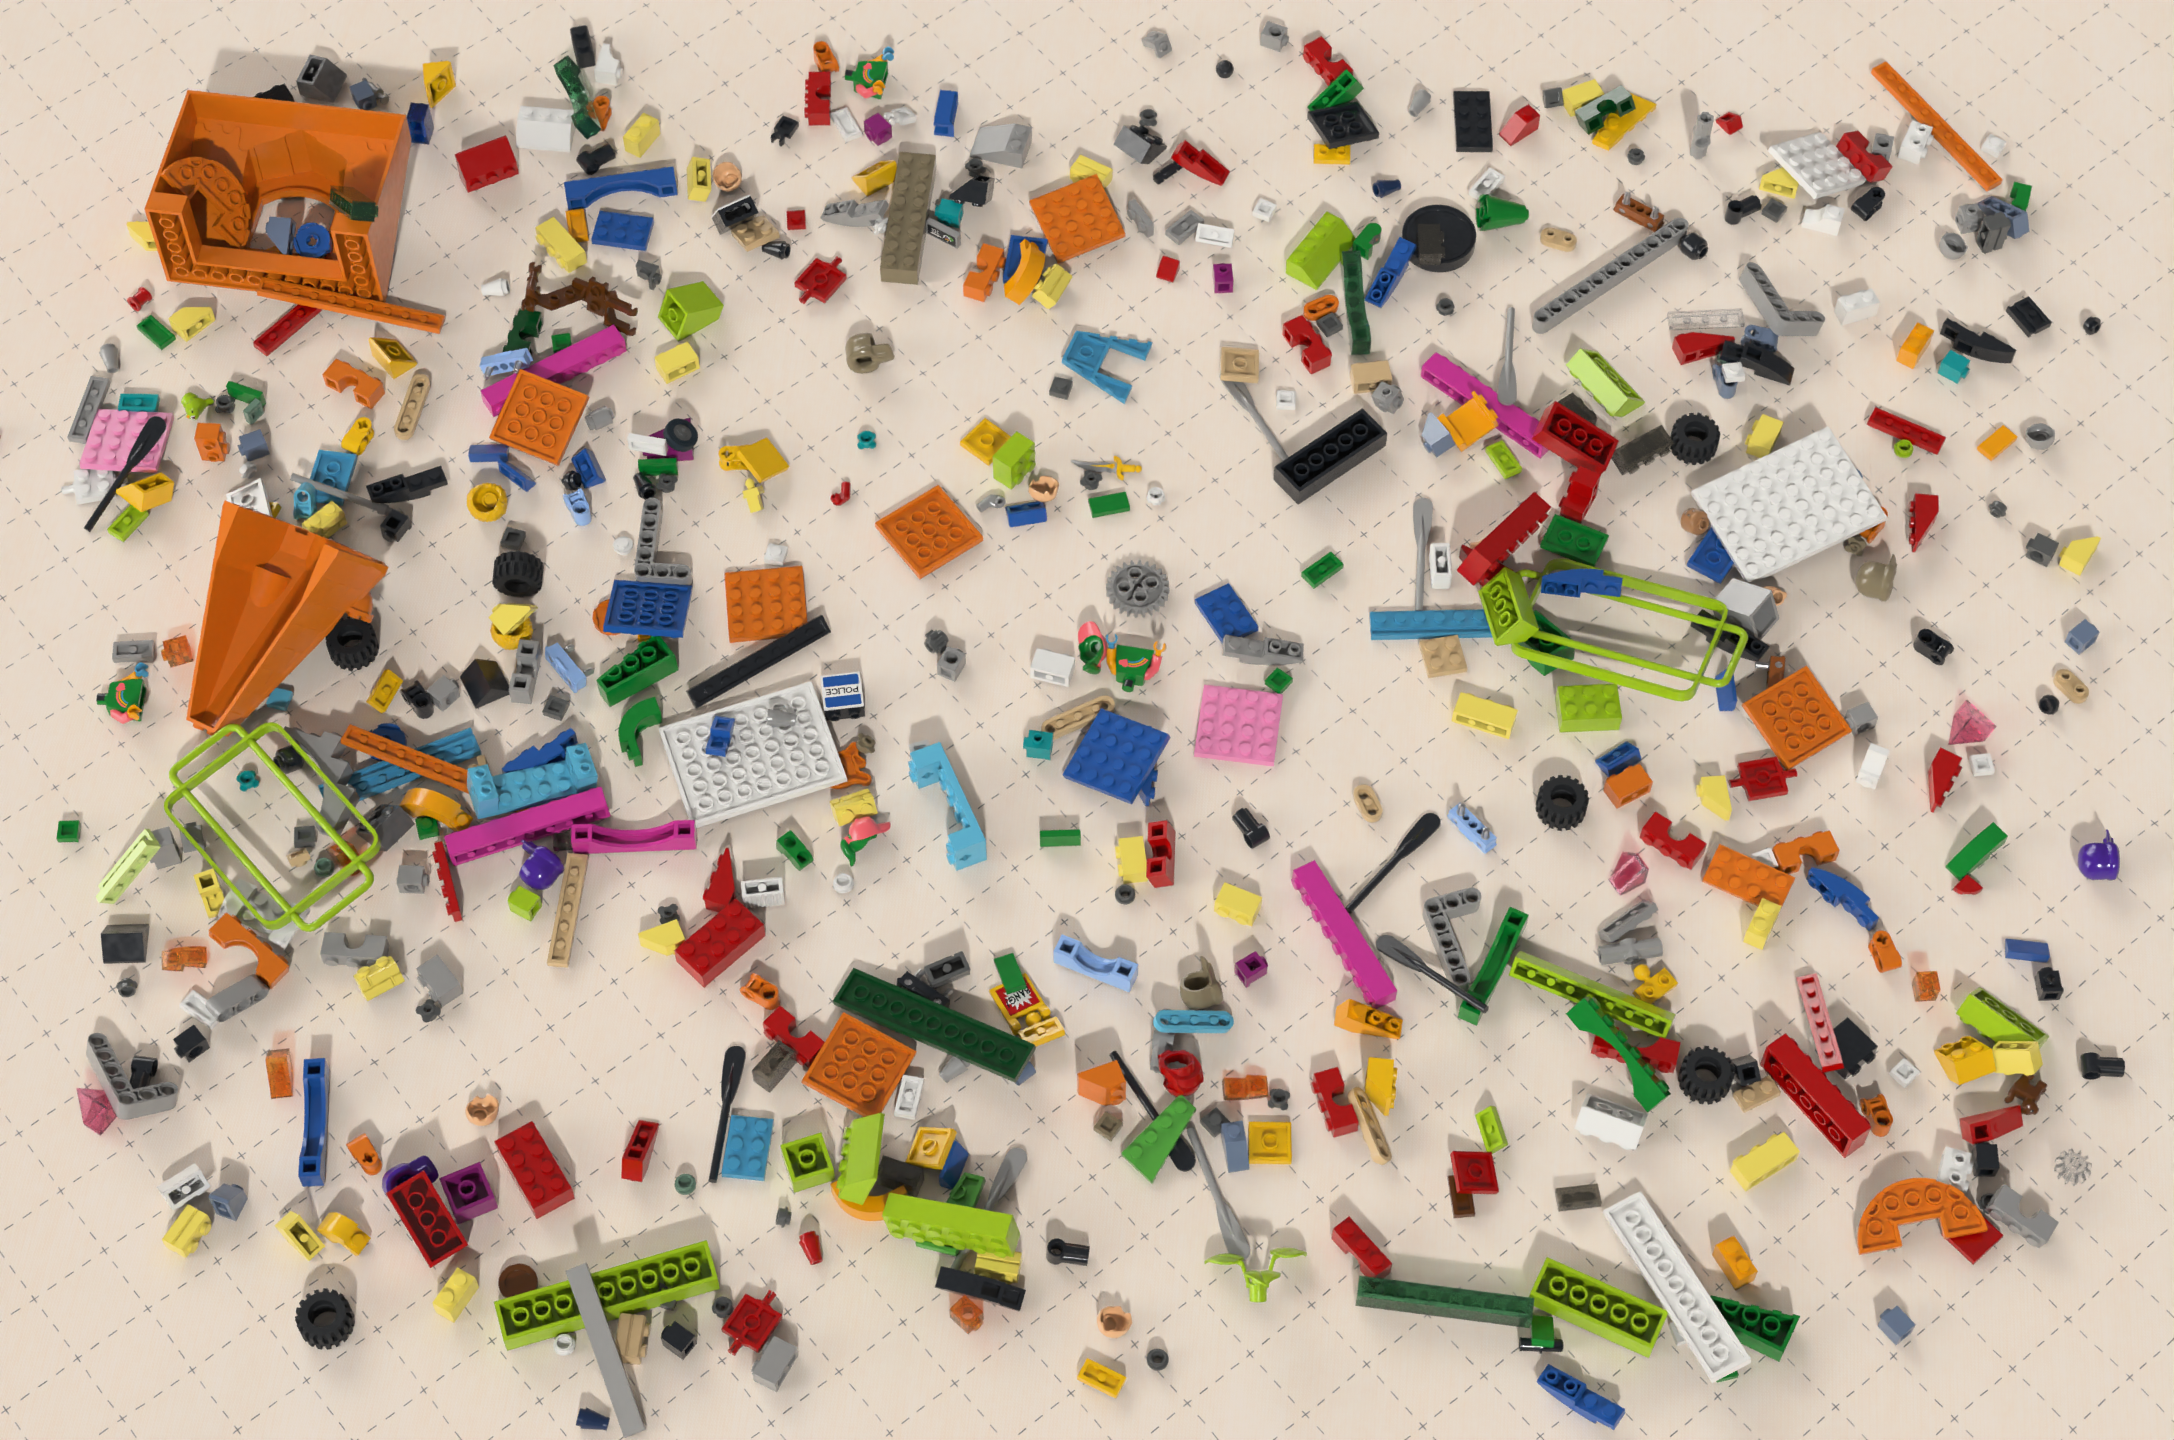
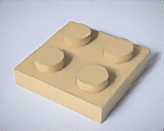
(755, 233)
(1239, 365)
(1443, 656)

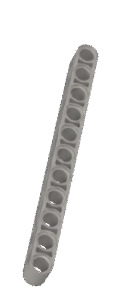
(1609, 276)

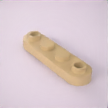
(412, 407)
(1077, 717)
(1369, 1125)

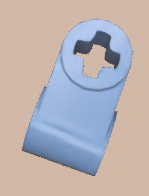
(578, 507)

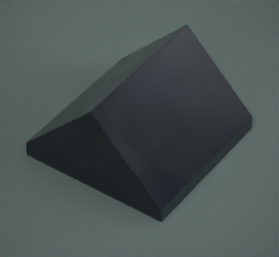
(484, 682)
(125, 943)

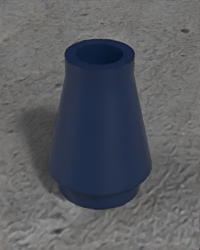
(1385, 187)
(591, 1420)

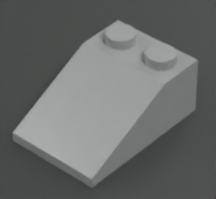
(1003, 144)

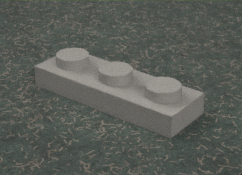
(1628, 921)

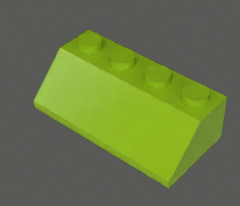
(1320, 251)
(1604, 383)
(1508, 608)
(1997, 1020)
(860, 1158)

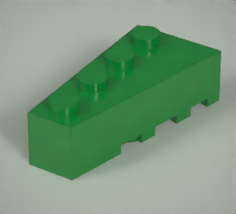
(637, 671)
(1758, 1328)

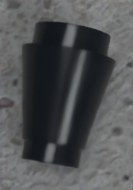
(777, 249)
(644, 486)

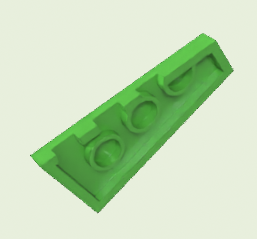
(1155, 1143)
(965, 1193)

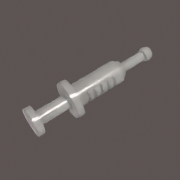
(378, 92)

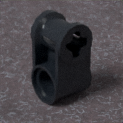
(1869, 203)
(1933, 646)
(416, 697)

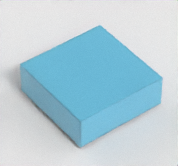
(279, 699)

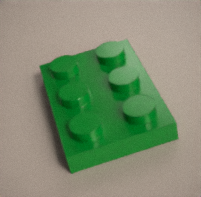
(1574, 541)

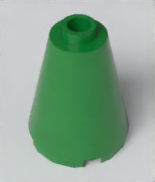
(1499, 213)

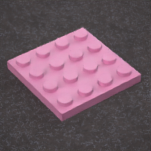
(114, 436)
(1238, 725)

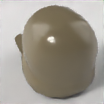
(865, 355)
(1876, 579)
(1200, 988)

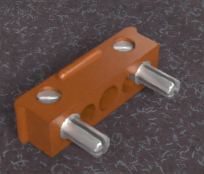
(1639, 212)
(1775, 670)

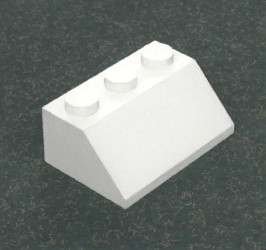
(545, 129)
(1610, 1122)

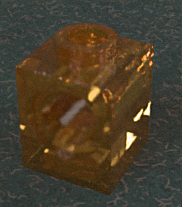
(178, 644)
(1926, 986)
(963, 1306)

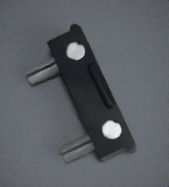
(915, 985)

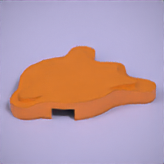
(852, 764)

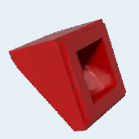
(1730, 122)
(1168, 269)

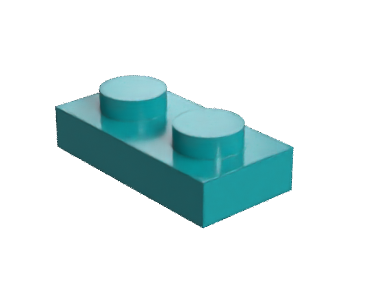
(139, 402)

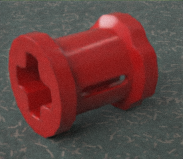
(139, 298)

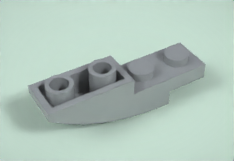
(853, 214)
(1264, 652)

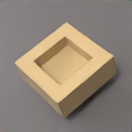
(298, 858)

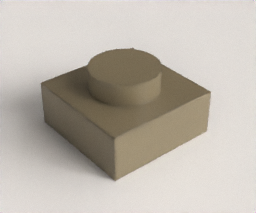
(1108, 1126)

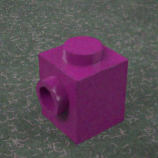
(877, 129)
(1223, 278)

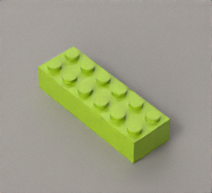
(951, 1225)
(1598, 1307)

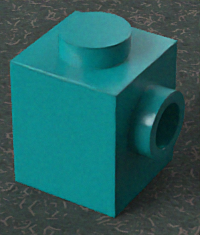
(949, 213)
(1954, 367)
(1038, 744)

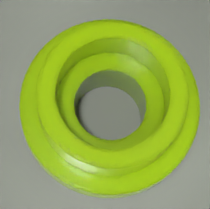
(1906, 445)

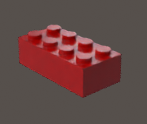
(1574, 438)
(720, 942)
(534, 1169)
(426, 1219)

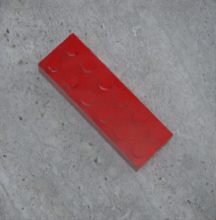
(1504, 539)
(1815, 1095)

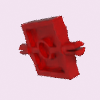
(820, 280)
(1762, 778)
(752, 1323)

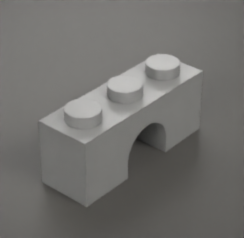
(524, 680)
(336, 950)
(2005, 1208)

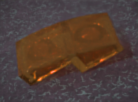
(178, 958)
(1245, 1088)

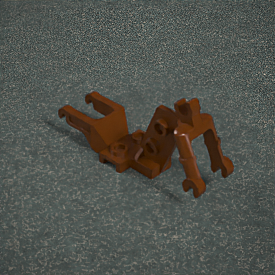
(596, 295)

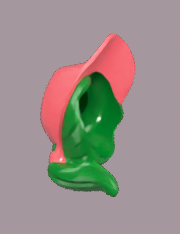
(1091, 647)
(859, 834)

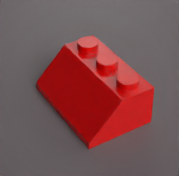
(486, 164)

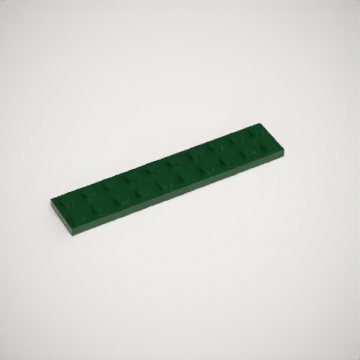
(934, 1025)

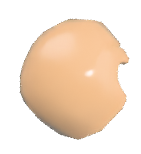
(727, 176)
(1044, 489)
(482, 1110)
(1114, 1322)

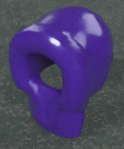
(2100, 860)
(541, 867)
(405, 1171)

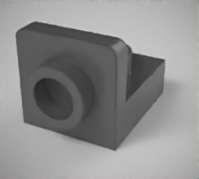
(649, 272)

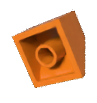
(1103, 1084)

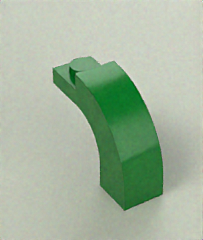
(635, 720)

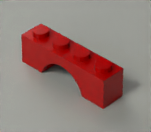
(1660, 1056)

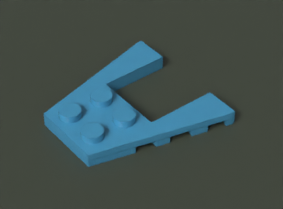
(1088, 353)

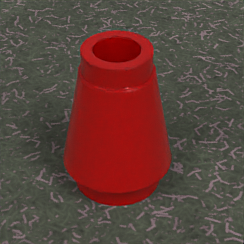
(811, 1246)

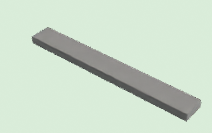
(605, 1350)

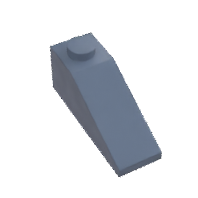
(2017, 217)

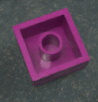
(468, 1193)

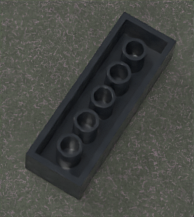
(1330, 456)

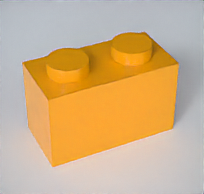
(1915, 345)
(1734, 1262)

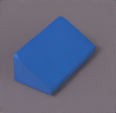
(488, 453)
(588, 468)
(516, 475)
(1026, 514)
(1726, 695)
(1619, 759)
(2027, 950)
(953, 1166)

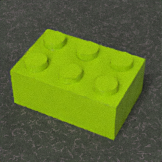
(1588, 708)

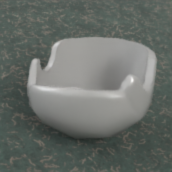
(1952, 246)
(2040, 436)

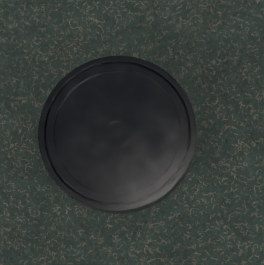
(1458, 235)

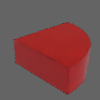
(1967, 886)

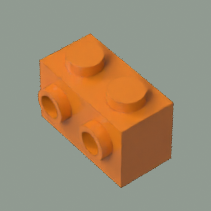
(211, 442)

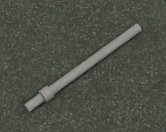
(381, 508)

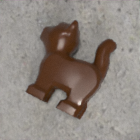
(2028, 1093)

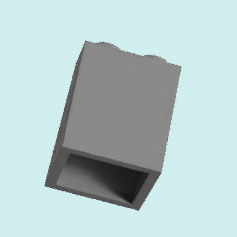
(1749, 607)

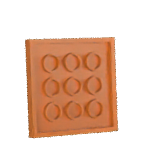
(1077, 218)
(539, 417)
(929, 532)
(764, 603)
(1796, 718)
(859, 1066)

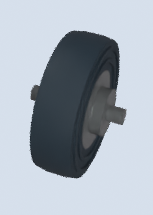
(680, 435)

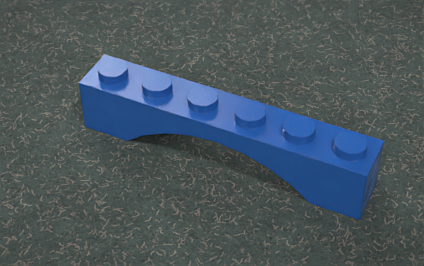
(584, 192)
(313, 1148)

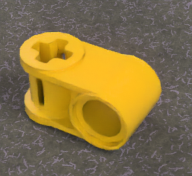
(358, 436)
(734, 460)

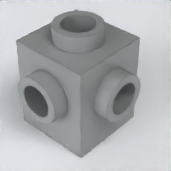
(1969, 218)
(1387, 397)

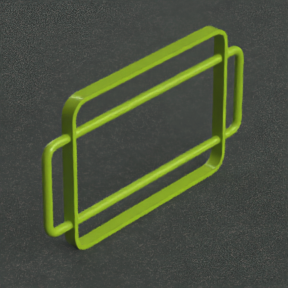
(1627, 681)
(291, 913)

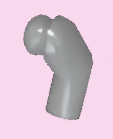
(993, 501)

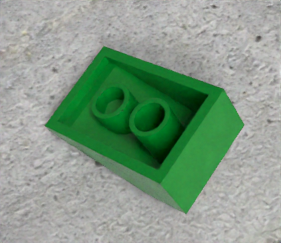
(1546, 646)

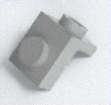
(1158, 42)
(196, 832)

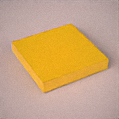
(985, 441)
(763, 460)
(1270, 1143)
(931, 1147)

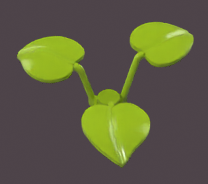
(1260, 1279)

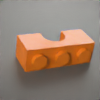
(980, 285)
(342, 375)
(1819, 846)

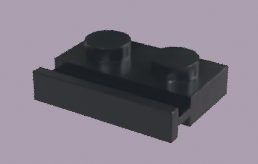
(2028, 316)

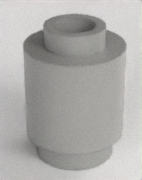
(599, 418)

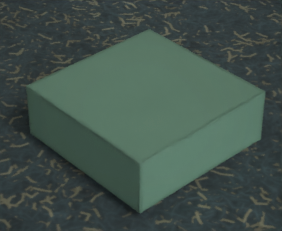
(253, 411)

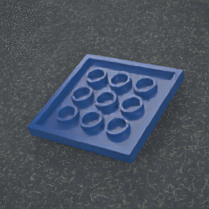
(648, 608)
(1116, 756)

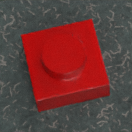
(796, 220)

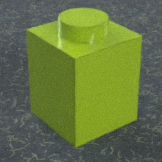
(524, 903)

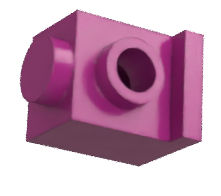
(1244, 967)

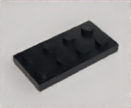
(1472, 121)

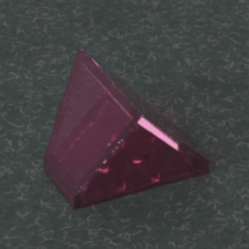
(1970, 725)
(1629, 873)
(95, 1109)

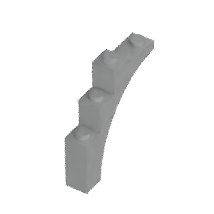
(327, 754)

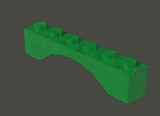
(1495, 963)
(1646, 1085)

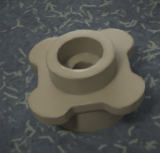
(1858, 542)
(865, 744)

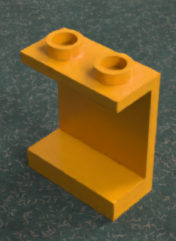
(1470, 422)

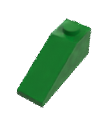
(1339, 92)

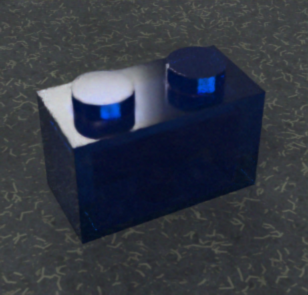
(420, 123)

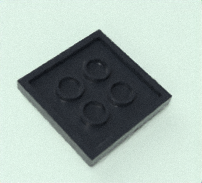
(1343, 125)

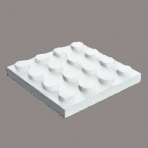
(1817, 165)

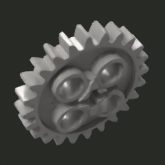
(1152, 596)

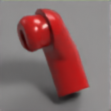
(841, 498)

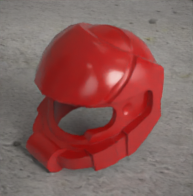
(1183, 1080)

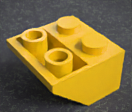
(148, 492)
(1965, 1060)
(1380, 1083)

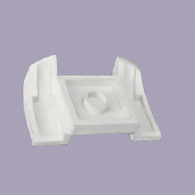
(267, 908)

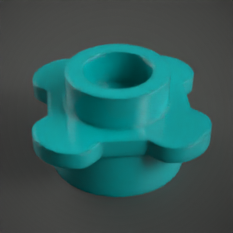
(866, 436)
(243, 777)

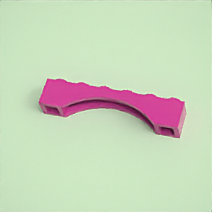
(598, 839)

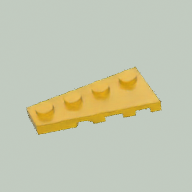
(1616, 127)

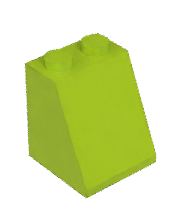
(689, 309)

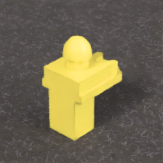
(752, 495)

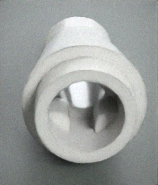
(496, 288)

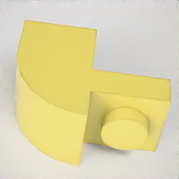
(210, 891)

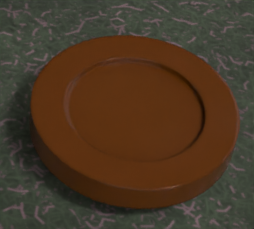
(517, 1280)

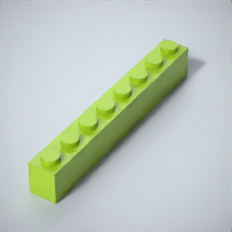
(1576, 987)

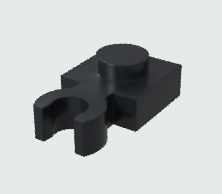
(784, 128)

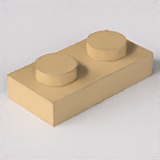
(1756, 1094)

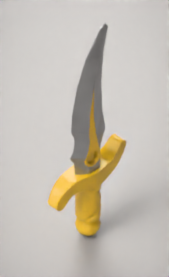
(1105, 466)

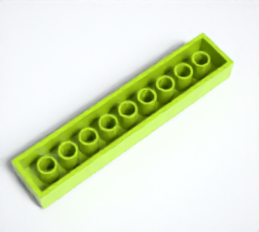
(621, 1289)

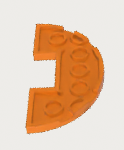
(219, 188)
(1914, 1202)

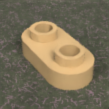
(1558, 239)
(2070, 686)
(1367, 805)

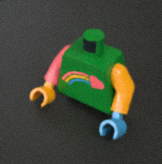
(871, 75)
(1133, 664)
(126, 696)

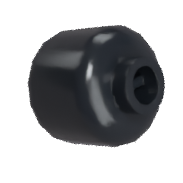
(1693, 246)
(288, 759)

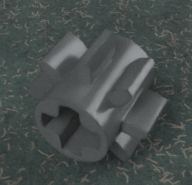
(936, 641)

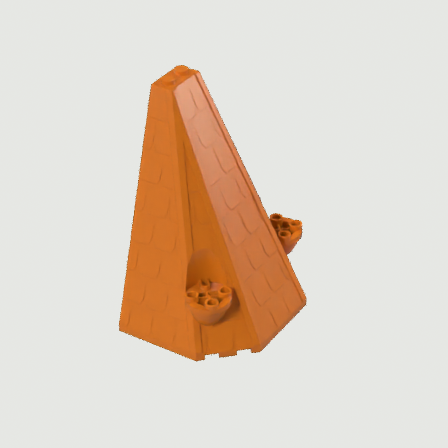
(267, 608)

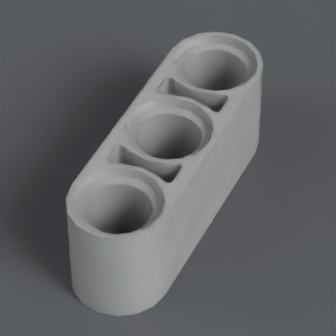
(237, 998)

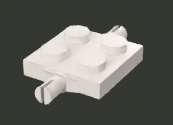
(91, 485)

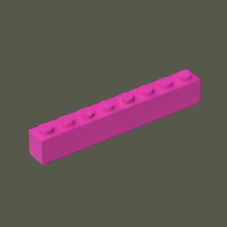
(562, 365)
(1459, 386)
(526, 825)
(1344, 935)

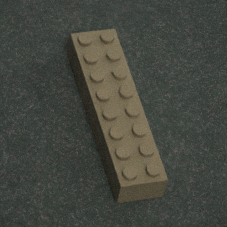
(908, 218)

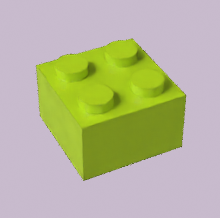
(1014, 460)
(807, 1162)

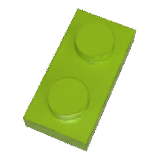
(1503, 459)
(127, 523)
(1491, 1129)

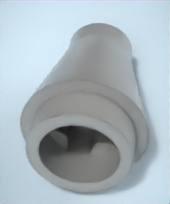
(1419, 102)
(109, 355)
(780, 718)
(953, 1069)

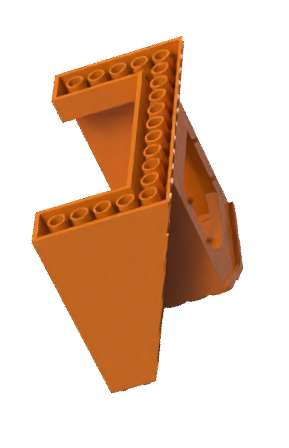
(277, 154)

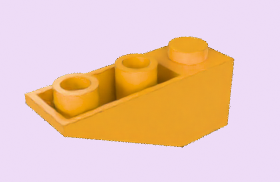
(1367, 1020)

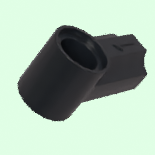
(591, 161)
(1740, 209)
(1253, 832)
(2095, 1066)
(142, 1070)
(1069, 1253)

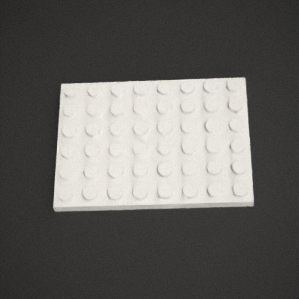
(1788, 505)
(761, 761)

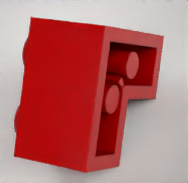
(1580, 495)

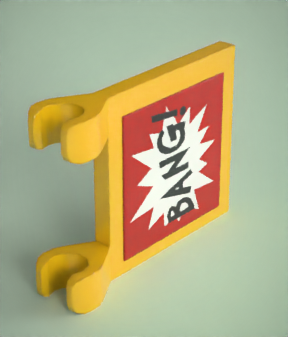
(1019, 1004)

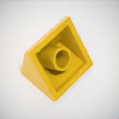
(438, 80)
(876, 177)
(391, 356)

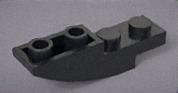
(1981, 347)
(1758, 359)
(407, 488)
(1728, 641)
(980, 1288)

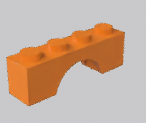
(230, 933)

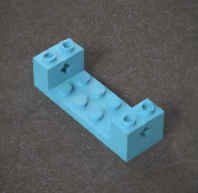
(932, 766)
(532, 785)

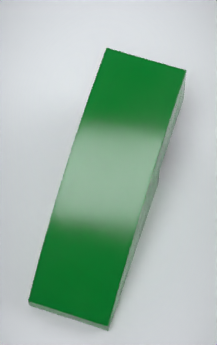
(1977, 851)

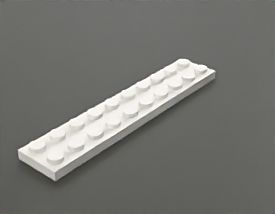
(1677, 1287)

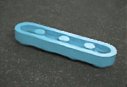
(1193, 1021)

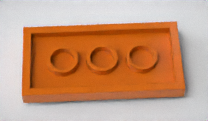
(1747, 877)

